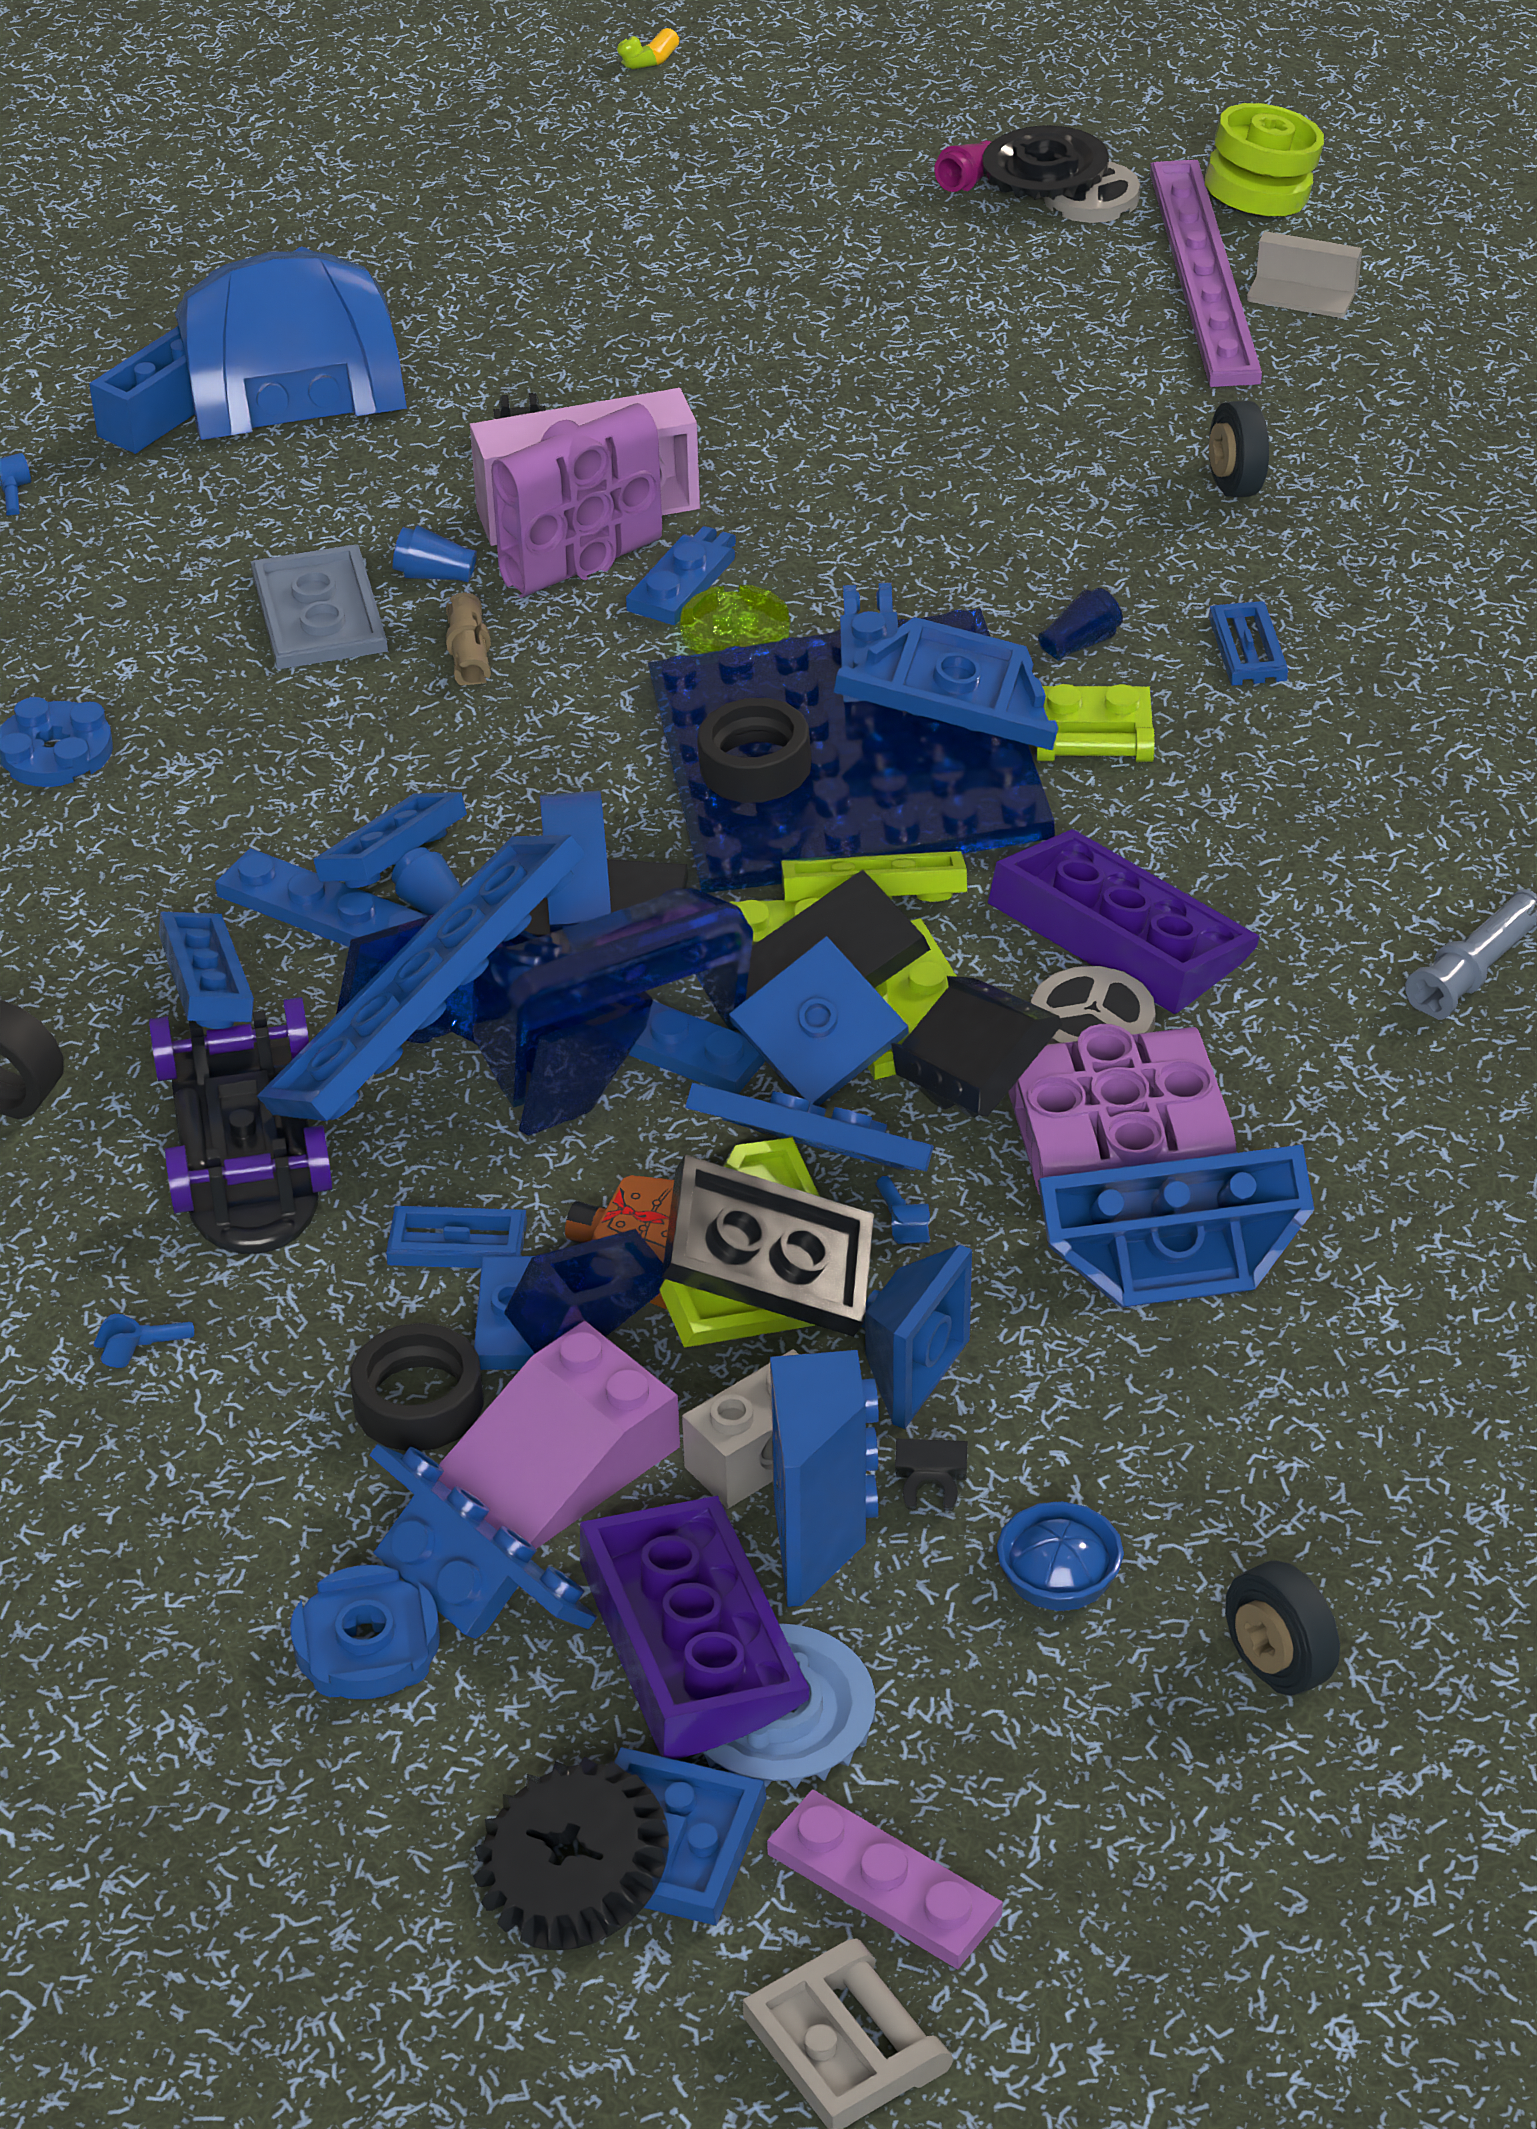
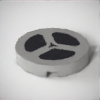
(1104, 200)
(1094, 997)

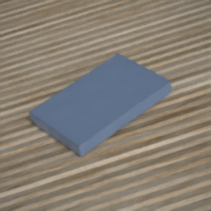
(318, 606)

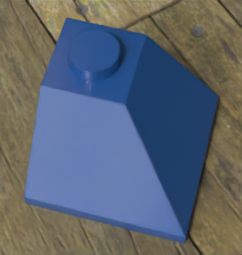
(918, 1329)

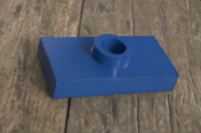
(495, 1336)

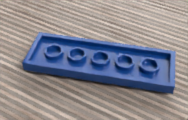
(417, 980)

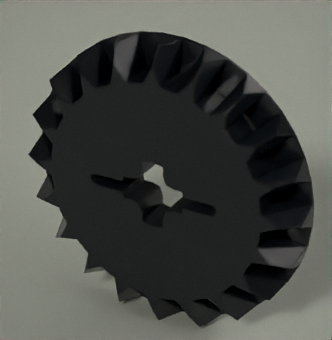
(1045, 161)
(585, 1896)

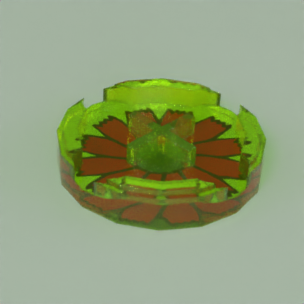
(733, 618)

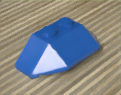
(1179, 1223)

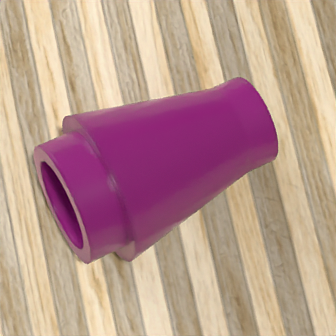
(960, 166)

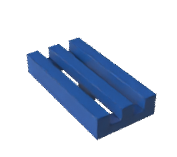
(1253, 668)
(455, 1245)

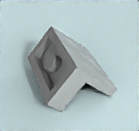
(1306, 274)

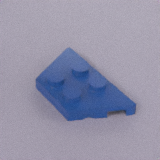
(954, 680)
(795, 1117)

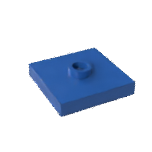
(819, 1023)

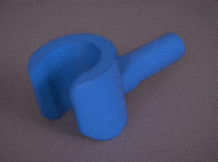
(13, 473)
(907, 1221)
(122, 1334)

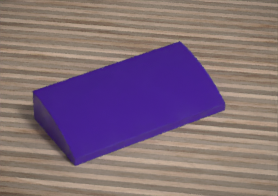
(1120, 917)
(690, 1625)

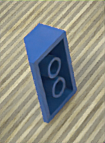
(821, 1464)

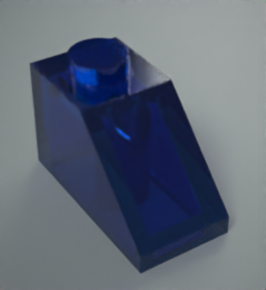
(586, 1282)

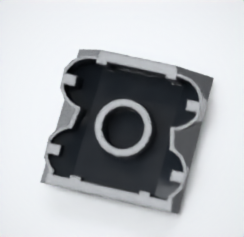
(973, 1046)

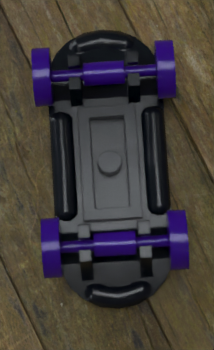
(238, 1167)

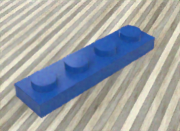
(206, 969)

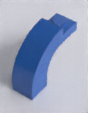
(588, 891)

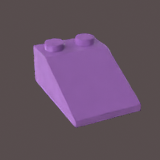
(564, 1436)

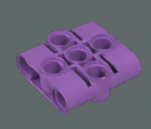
(577, 499)
(1120, 1102)

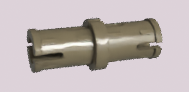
(468, 639)

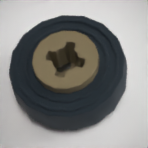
(1239, 448)
(1282, 1627)

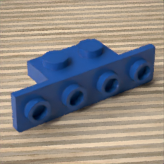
(462, 1557)

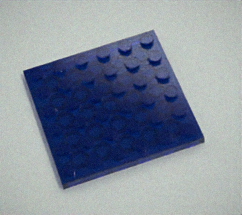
(875, 773)

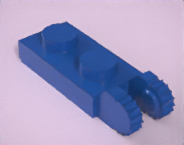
(866, 628)

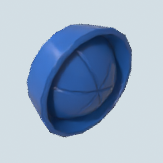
(1059, 1555)

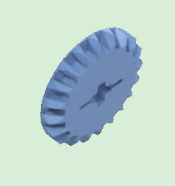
(821, 1729)

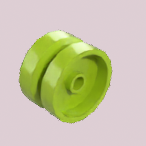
(1264, 159)

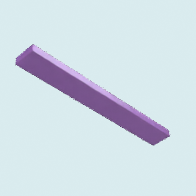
(1205, 274)

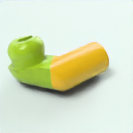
(653, 54)

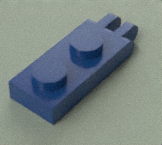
(681, 574)

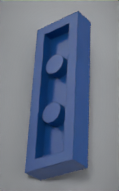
(389, 837)

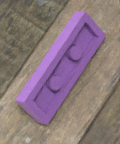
(885, 1878)

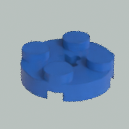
(82, 746)
(370, 1666)

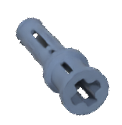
(1464, 964)

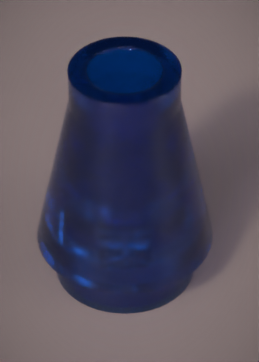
(1083, 623)

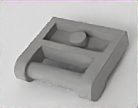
(826, 2047)

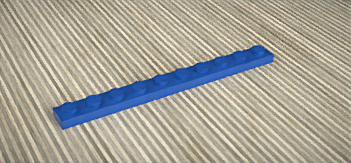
(343, 913)

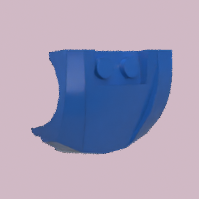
(287, 343)

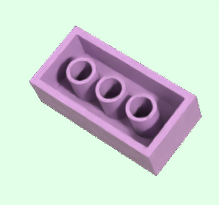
(676, 438)

